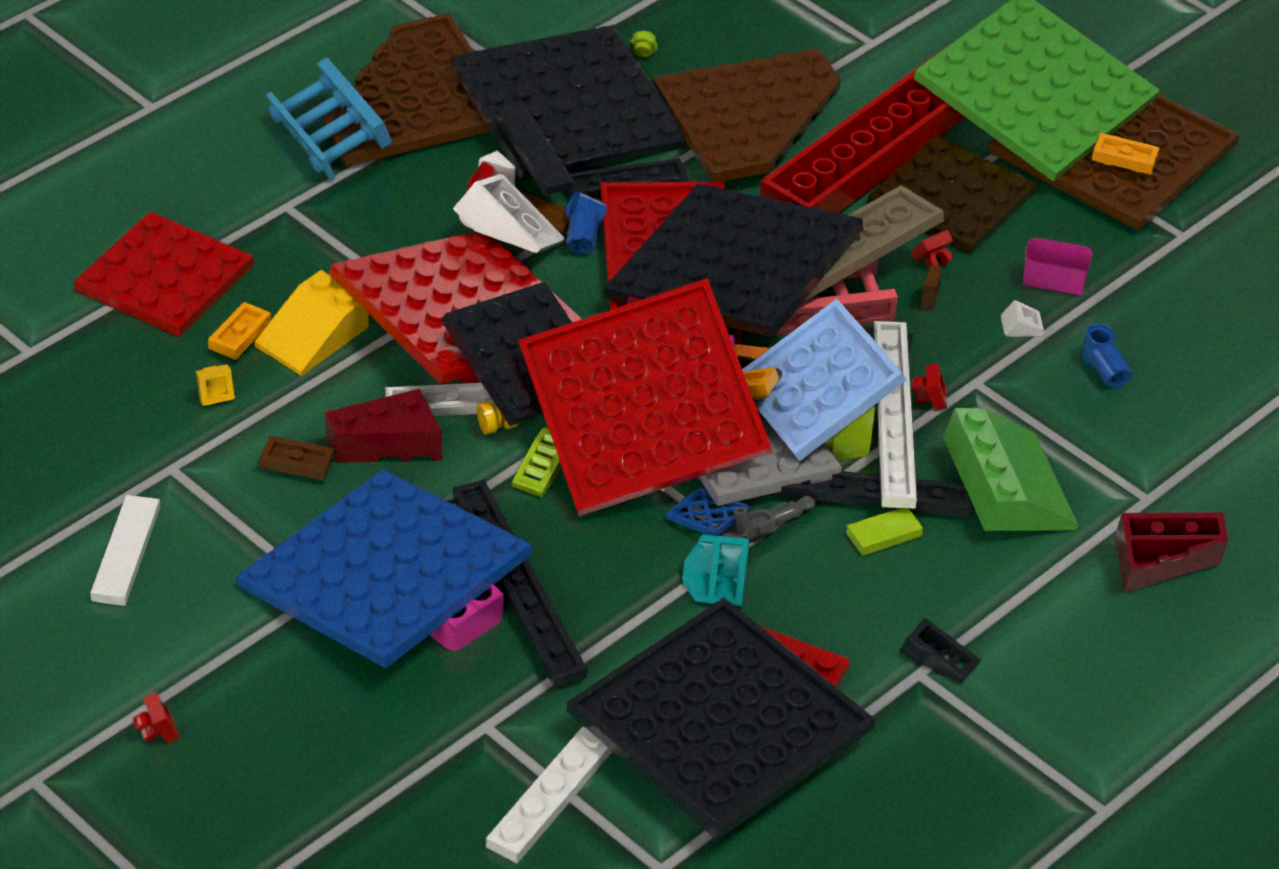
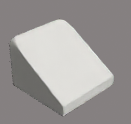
(500, 165)
(1021, 321)

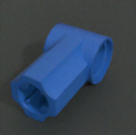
(585, 217)
(1103, 354)

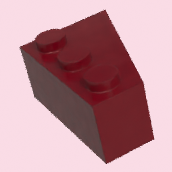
(384, 428)
(1168, 545)

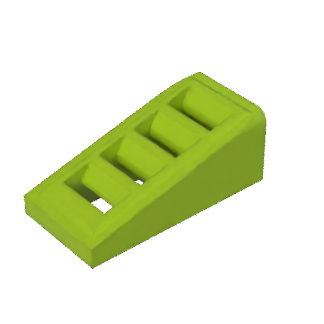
(541, 446)

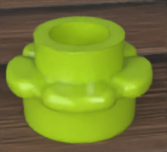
(643, 44)

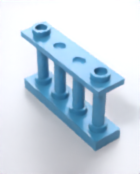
(343, 96)

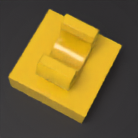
(215, 384)

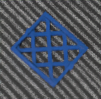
(699, 525)

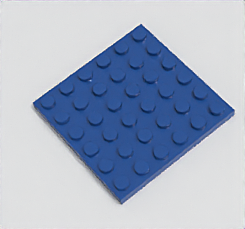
(384, 567)

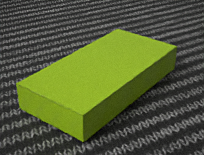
(884, 530)

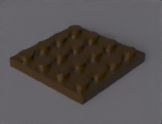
(968, 188)

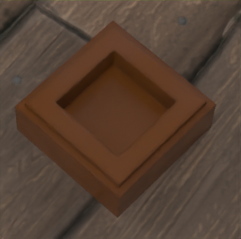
(931, 287)

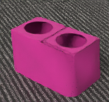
(1056, 266)
(460, 631)

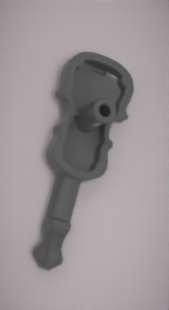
(761, 521)

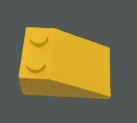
(312, 324)

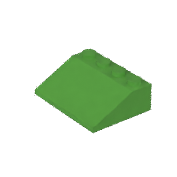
(1006, 473)

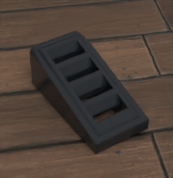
(921, 646)

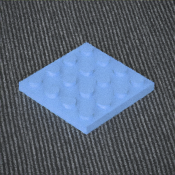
(826, 379)

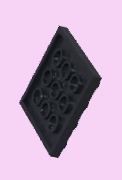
(489, 342)

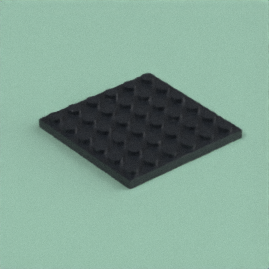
(580, 92)
(751, 248)
(720, 717)

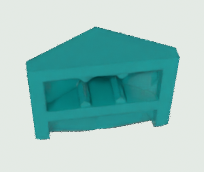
(717, 569)

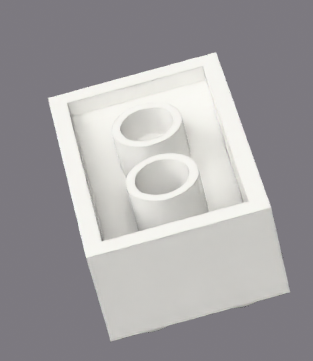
(505, 214)

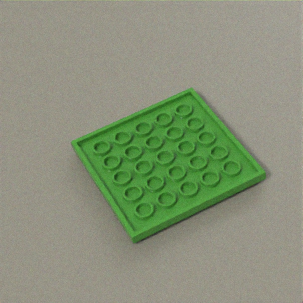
(1036, 85)

